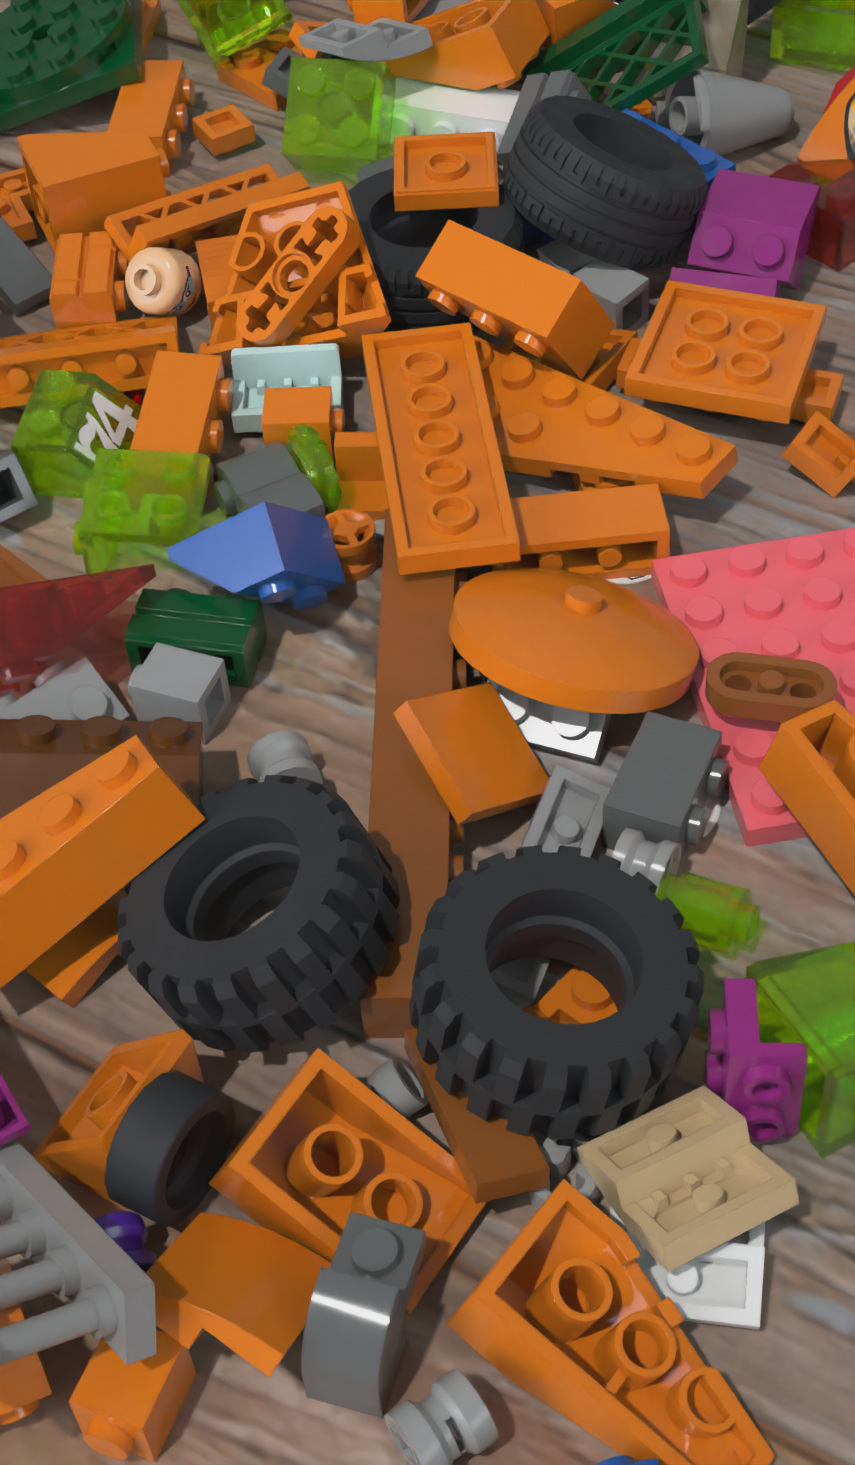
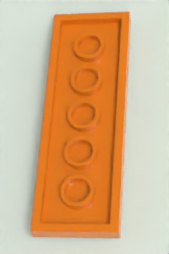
(438, 450)

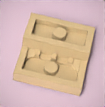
(687, 1177)

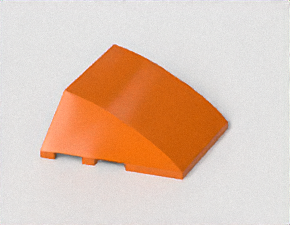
(342, 313)

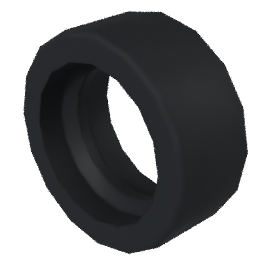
(169, 1148)

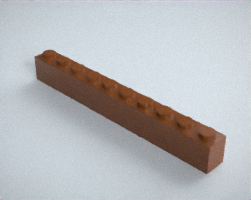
(405, 807)

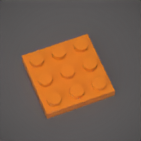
(726, 351)

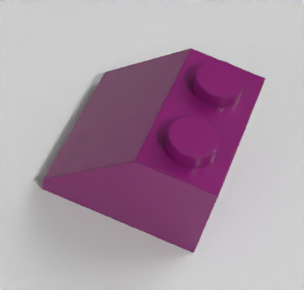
(755, 227)

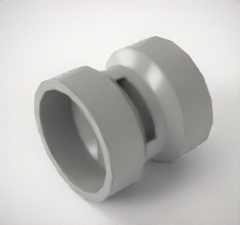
(443, 1423)

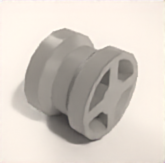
(282, 754)
(647, 857)

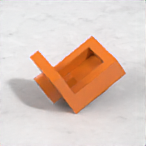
(823, 454)

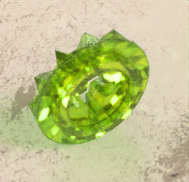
(315, 462)

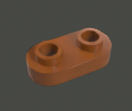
(767, 686)

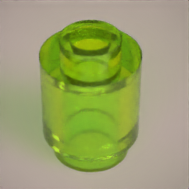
(713, 910)

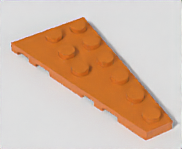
(567, 425)

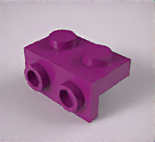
(753, 1076)

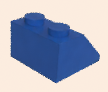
(266, 555)

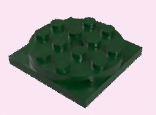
(65, 54)

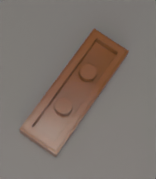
(489, 1156)

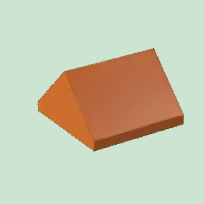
(84, 1133)

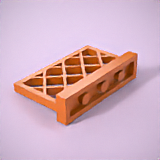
(114, 351)

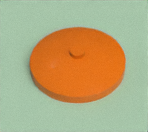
(573, 640)

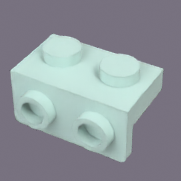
(280, 368)

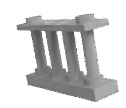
(74, 1261)

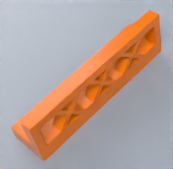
(195, 221)

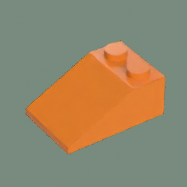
(477, 44)
(341, 1150)

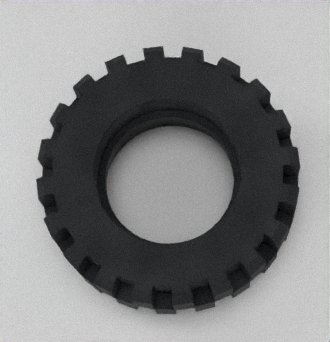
(296, 961)
(538, 1068)

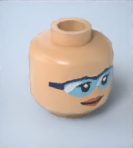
(163, 281)

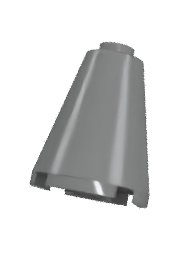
(724, 111)

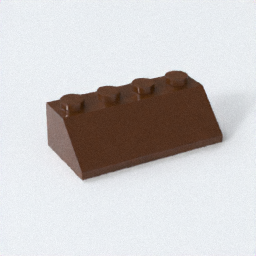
(45, 751)

